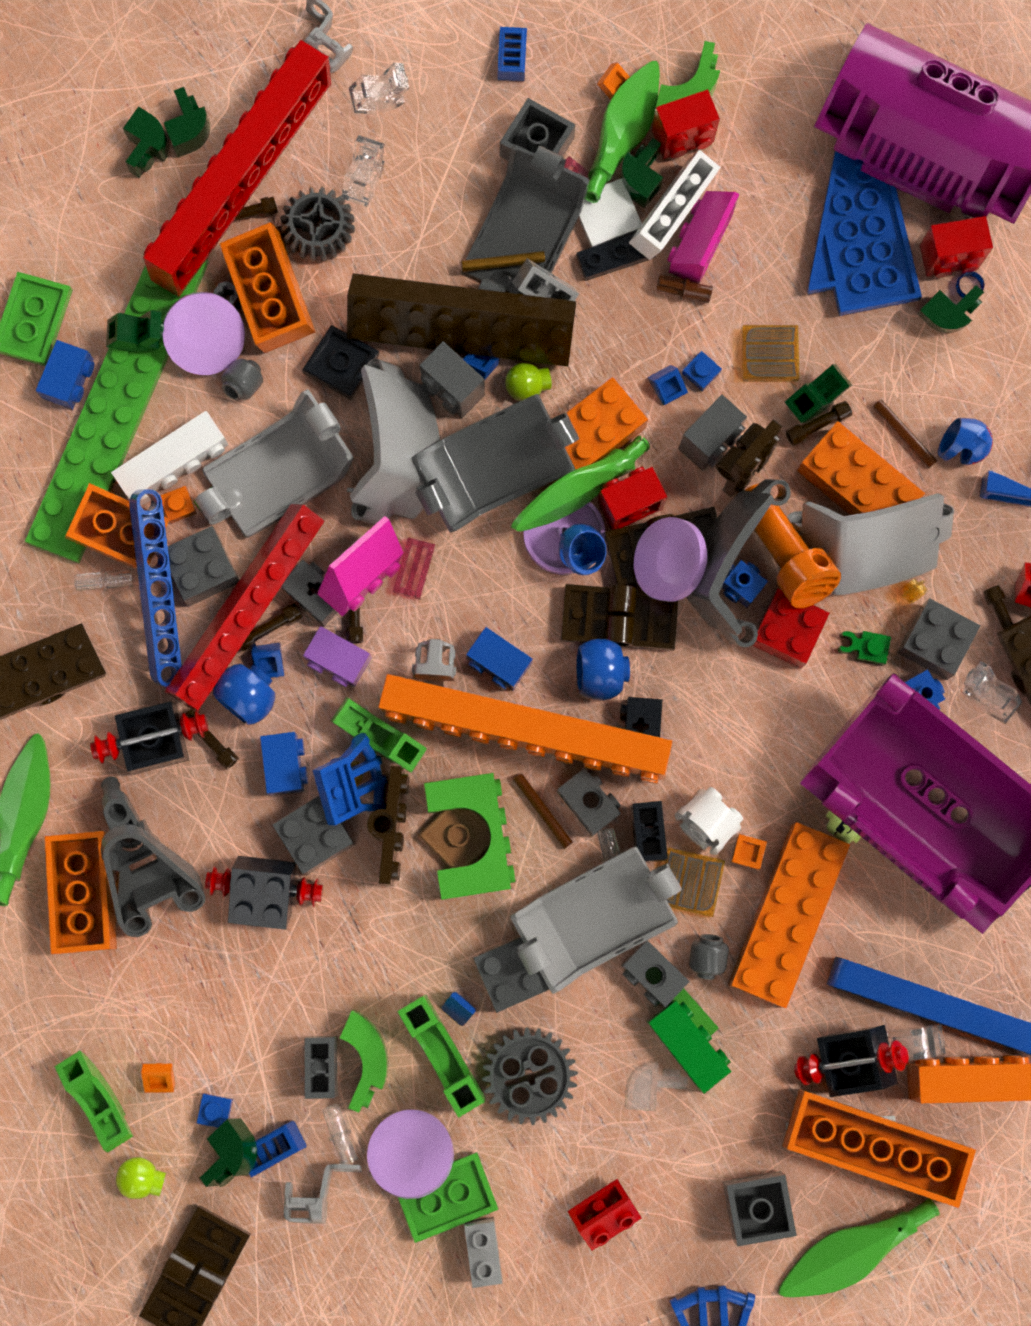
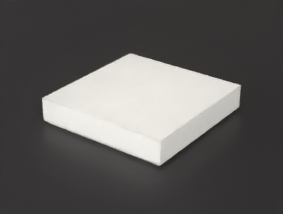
(611, 216)

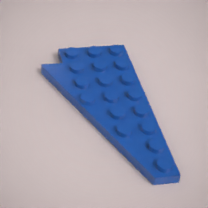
(862, 243)

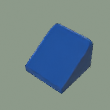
(668, 384)
(269, 659)
(458, 1008)

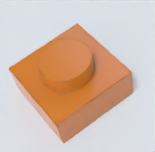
(612, 79)
(178, 504)
(748, 852)
(158, 1078)

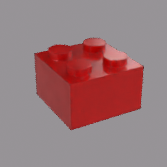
(685, 124)
(956, 247)
(632, 498)
(790, 631)

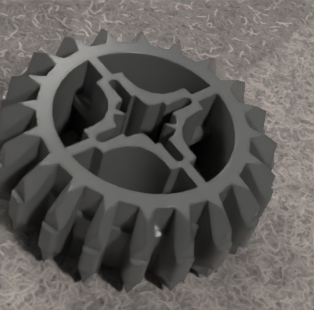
(295, 219)

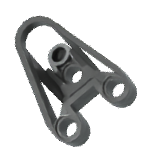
(150, 883)

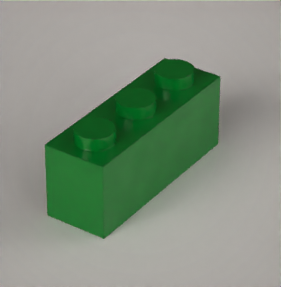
(690, 1045)

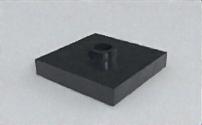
(339, 362)

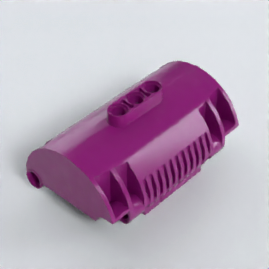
(931, 127)
(966, 864)

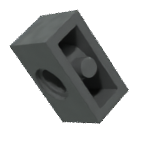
(592, 818)
(671, 980)

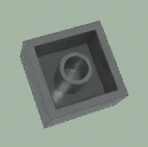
(537, 127)
(451, 380)
(712, 433)
(201, 566)
(938, 639)
(311, 838)
(507, 977)
(759, 1208)

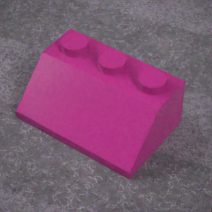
(702, 235)
(362, 568)

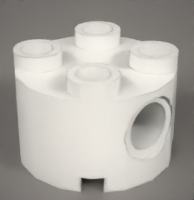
(709, 820)

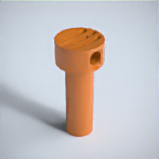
(805, 573)

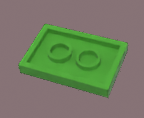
(33, 318)
(457, 1201)

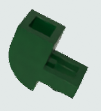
(191, 129)
(150, 139)
(638, 176)
(946, 316)
(134, 332)
(819, 394)
(236, 1151)

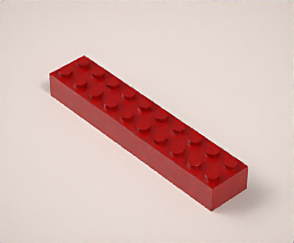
(238, 168)

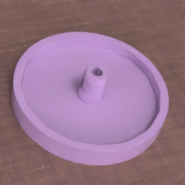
(203, 333)
(543, 541)
(670, 559)
(410, 1154)

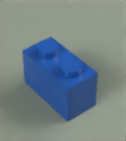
(65, 375)
(498, 659)
(283, 763)

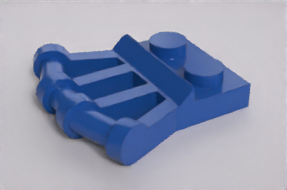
(337, 783)
(721, 1295)

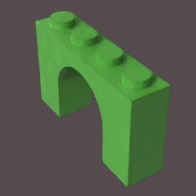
(479, 795)
(443, 1054)

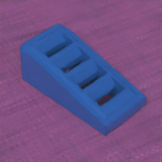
(506, 72)
(1003, 489)
(289, 1141)

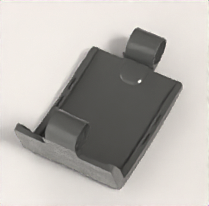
(530, 214)
(494, 461)
(723, 545)

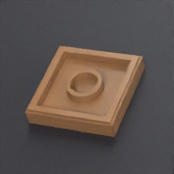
(457, 837)

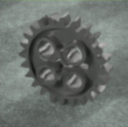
(538, 1102)

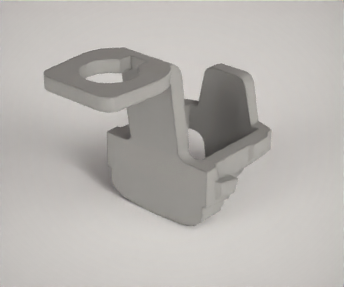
(319, 37)
(433, 670)
(315, 1206)

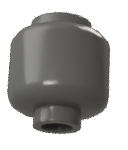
(242, 379)
(708, 956)

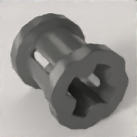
(227, 288)

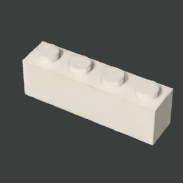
(674, 205)
(172, 457)

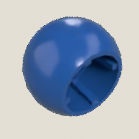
(601, 669)
(245, 693)

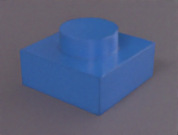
(482, 364)
(701, 371)
(214, 1110)

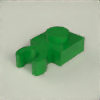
(870, 647)

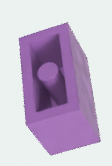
(337, 657)

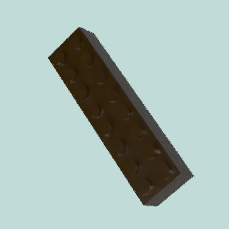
(461, 317)

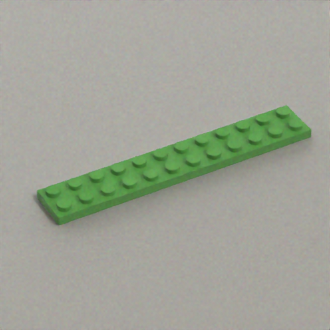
(105, 424)

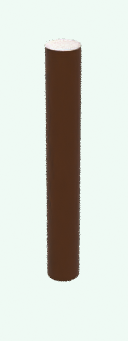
(905, 433)
(542, 811)

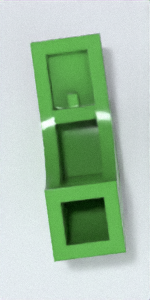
(704, 79)
(383, 738)
(373, 1052)
(96, 1099)

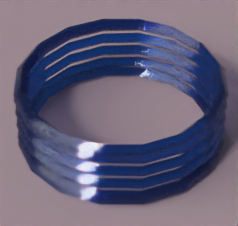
(974, 274)

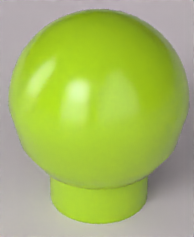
(526, 380)
(139, 1178)

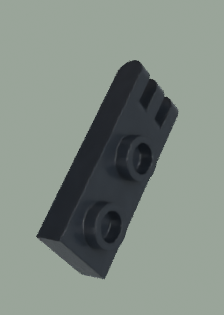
(609, 258)

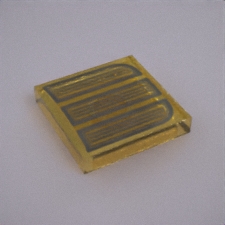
(770, 353)
(699, 881)

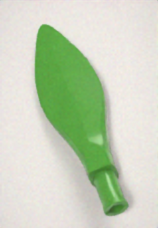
(624, 125)
(579, 487)
(22, 811)
(851, 1253)

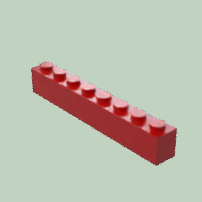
(244, 606)

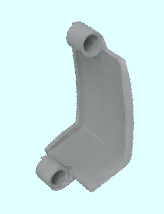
(401, 427)
(277, 468)
(880, 544)
(595, 918)

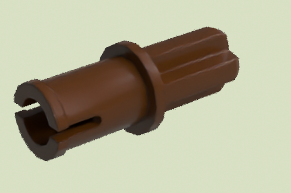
(684, 288)

